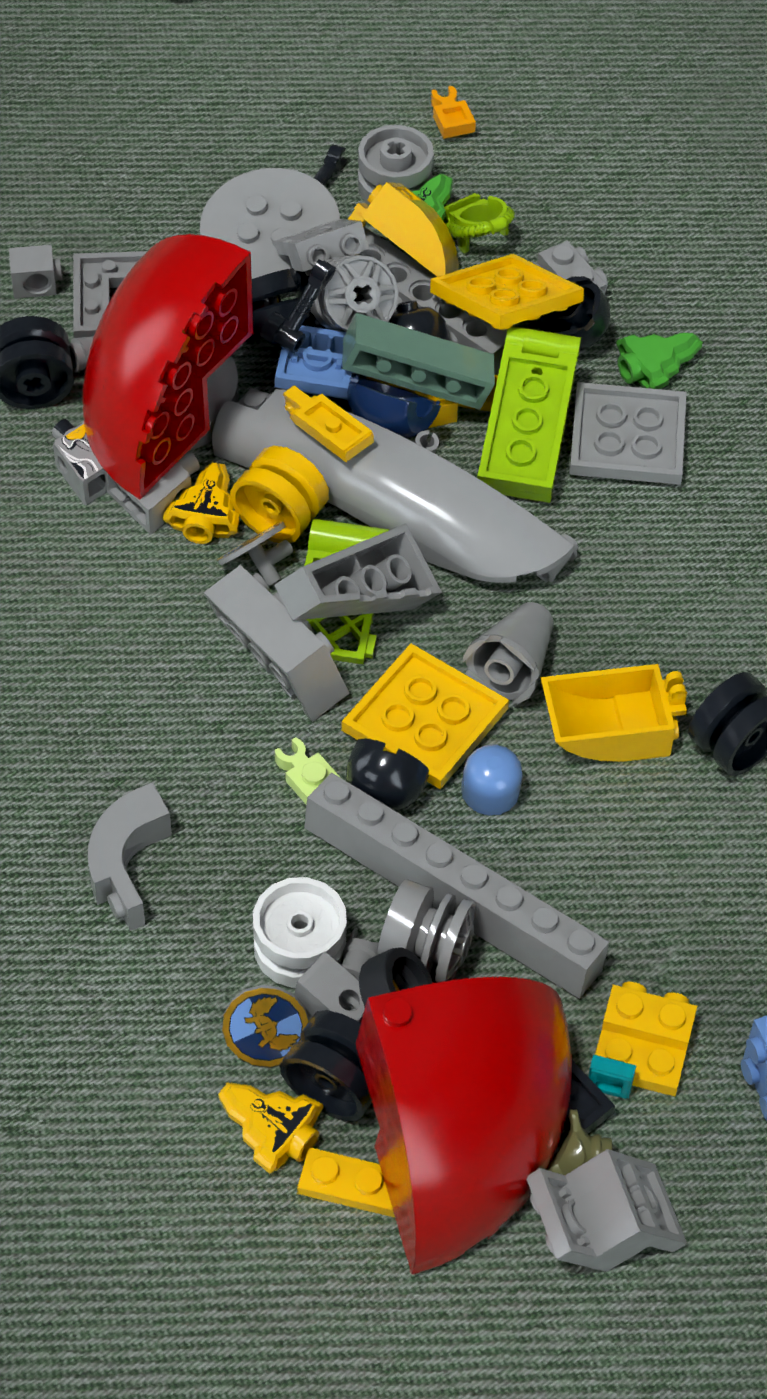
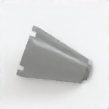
(512, 652)

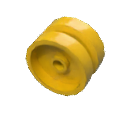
(279, 489)

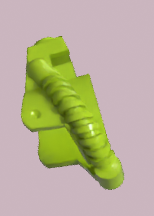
(477, 217)

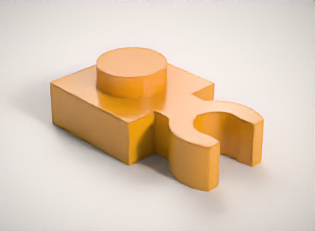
(451, 116)

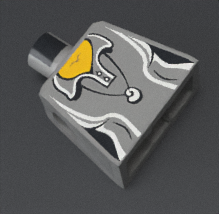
(77, 461)

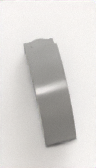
(118, 835)

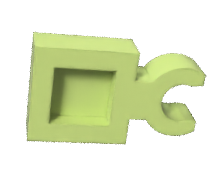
(302, 772)

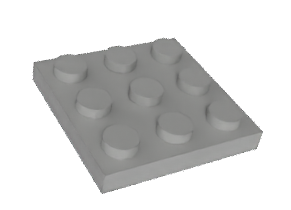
(628, 433)

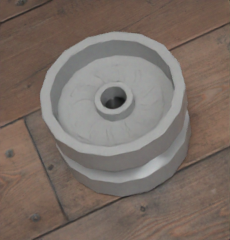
(394, 156)

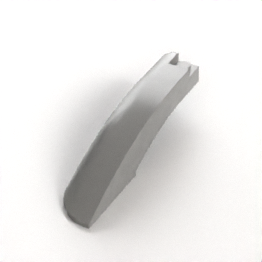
(397, 482)

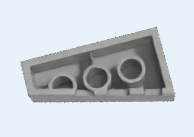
(362, 579)
(279, 644)

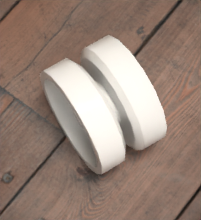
(295, 927)

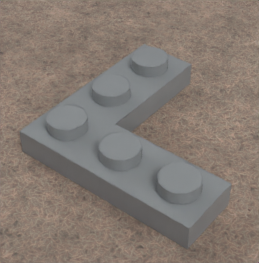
(92, 282)

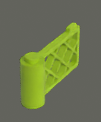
(324, 540)

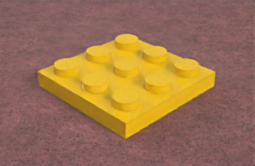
(506, 291)
(427, 713)

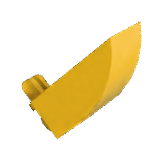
(410, 225)
(616, 712)

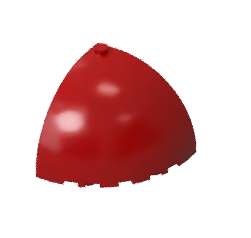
(156, 348)
(465, 1102)

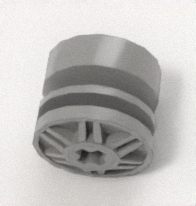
(336, 302)
(429, 933)

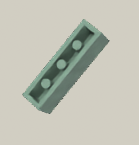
(418, 361)

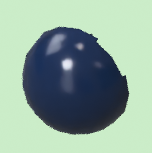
(391, 406)

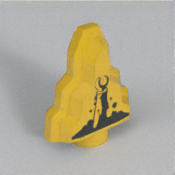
(205, 508)
(272, 1123)

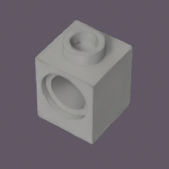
(34, 271)

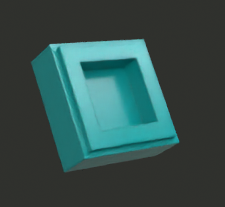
(612, 1076)

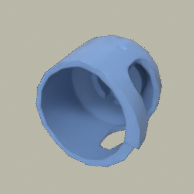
(491, 780)

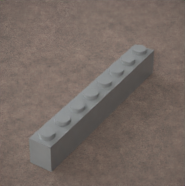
(504, 912)

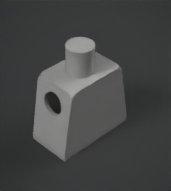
(152, 506)
(330, 988)

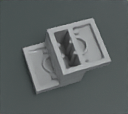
(605, 1211)

